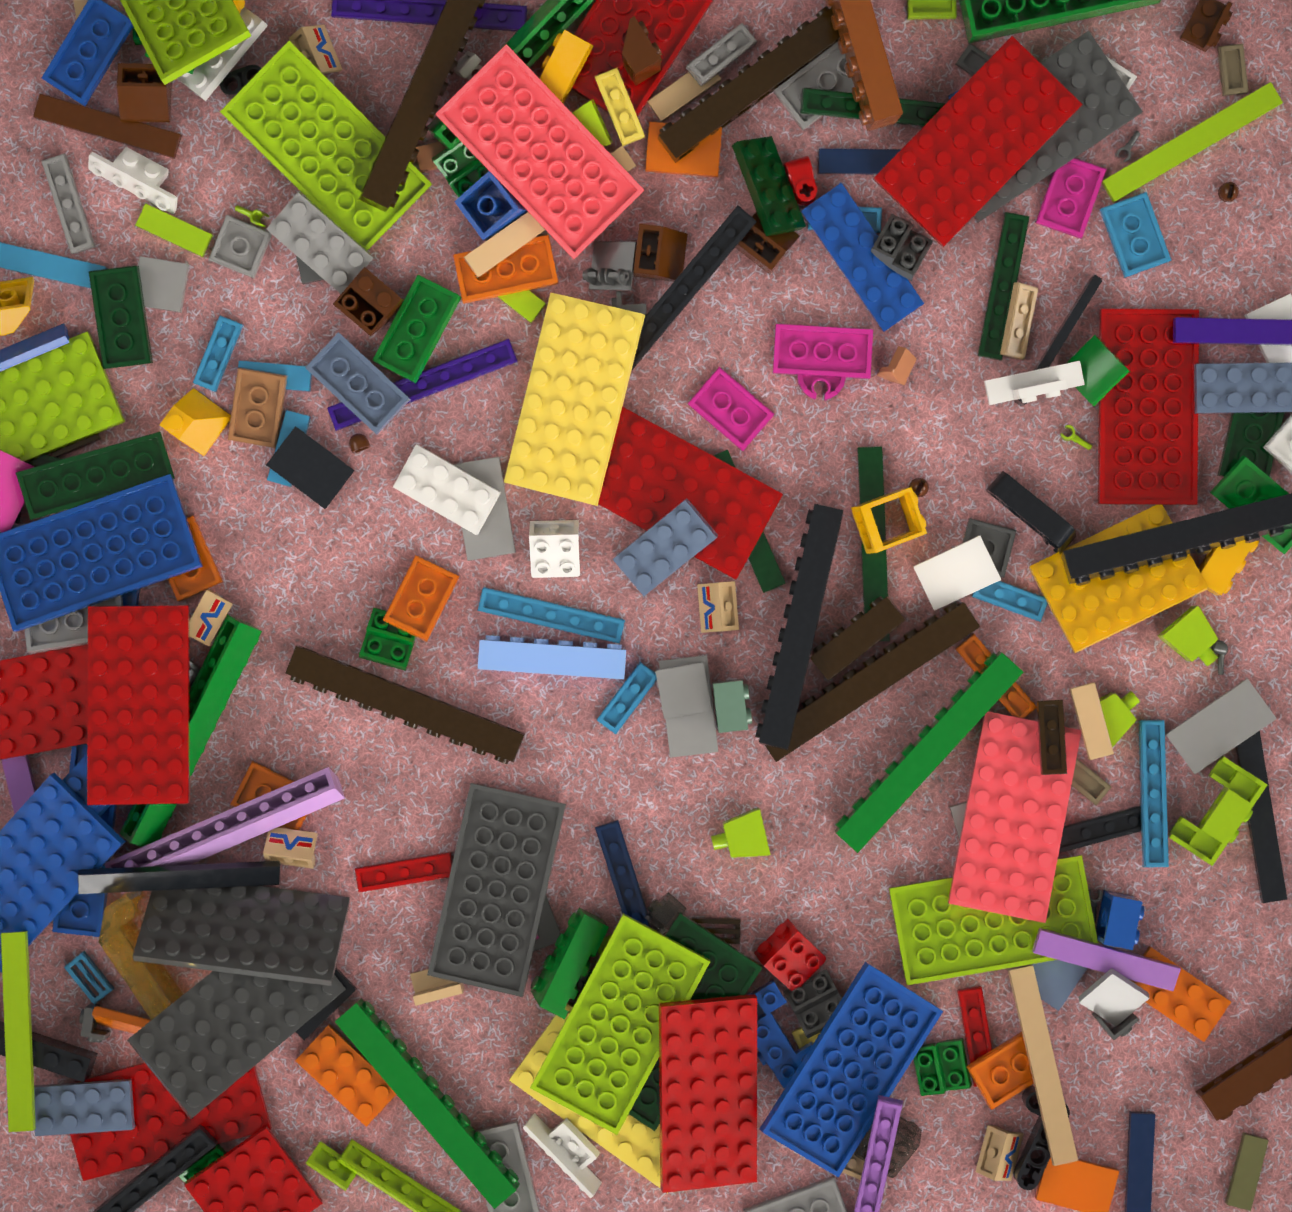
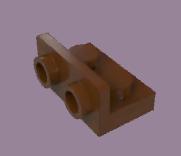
(1205, 24)

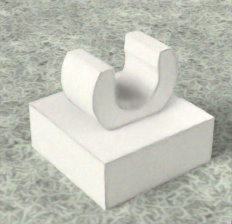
(467, 64)

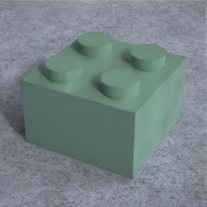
(730, 705)

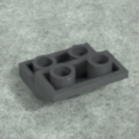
(901, 247)
(814, 1002)

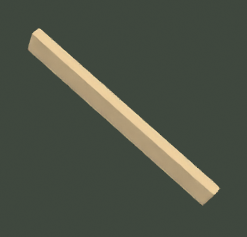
(519, 232)
(1043, 1065)

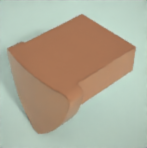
(899, 366)

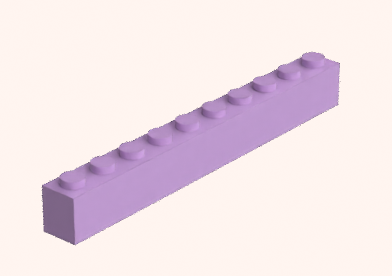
(238, 823)

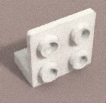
(554, 548)

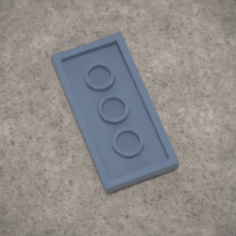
(357, 383)
(1243, 388)
(665, 547)
(84, 1107)

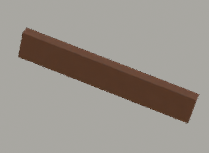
(107, 126)

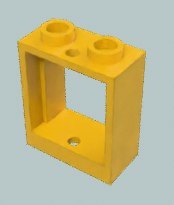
(867, 526)

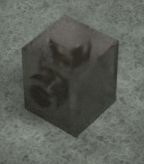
(663, 912)

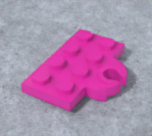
(822, 355)

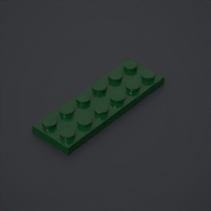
(93, 475)

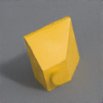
(14, 303)
(196, 421)

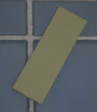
(1246, 1171)

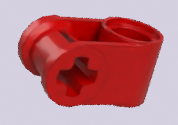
(801, 176)

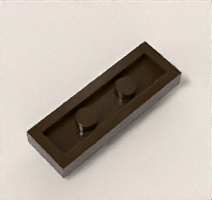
(1051, 737)

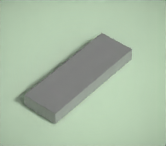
(721, 54)

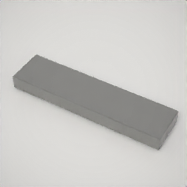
(68, 204)

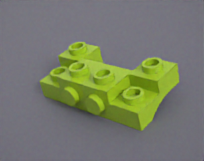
(1225, 814)

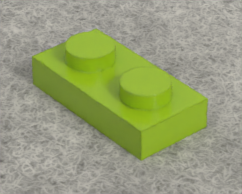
(325, 1162)

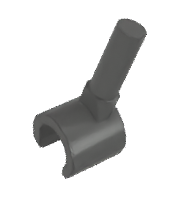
(1128, 146)
(1221, 649)
(1094, 902)

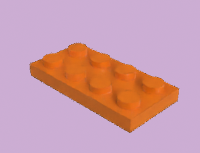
(521, 271)
(1190, 1004)
(346, 1075)

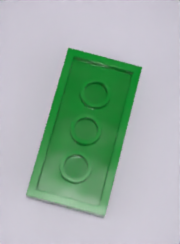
(416, 328)
(1248, 485)

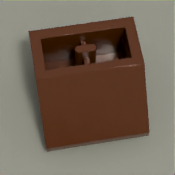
(640, 56)
(142, 94)
(764, 250)
(659, 253)
(368, 302)

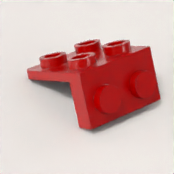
(790, 955)

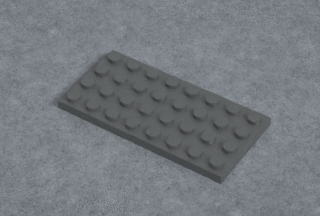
(1104, 109)
(496, 889)
(245, 932)
(224, 1031)

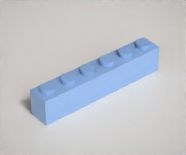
(552, 659)

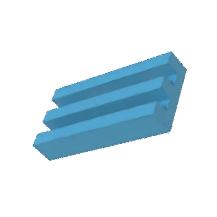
(96, 971)

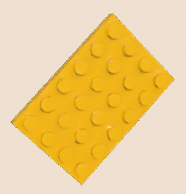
(1113, 604)

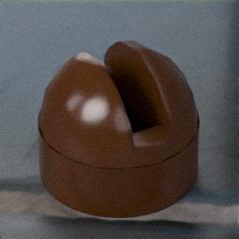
(1224, 190)
(358, 443)
(914, 484)

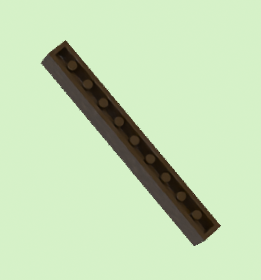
(750, 86)
(419, 103)
(879, 674)
(404, 703)

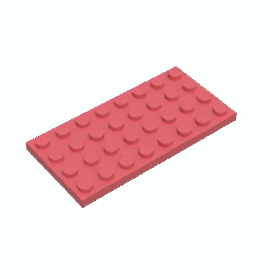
(539, 151)
(1012, 821)

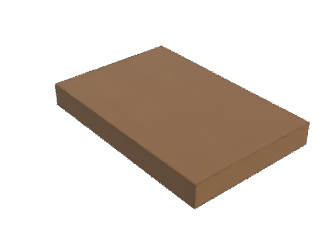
(257, 407)

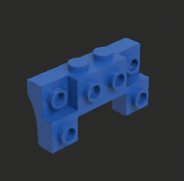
(771, 1040)

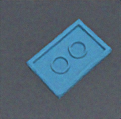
(1135, 234)

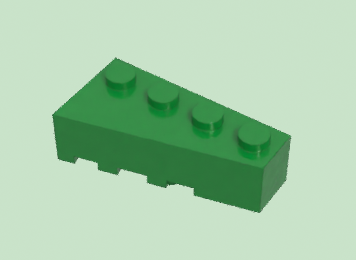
(568, 962)

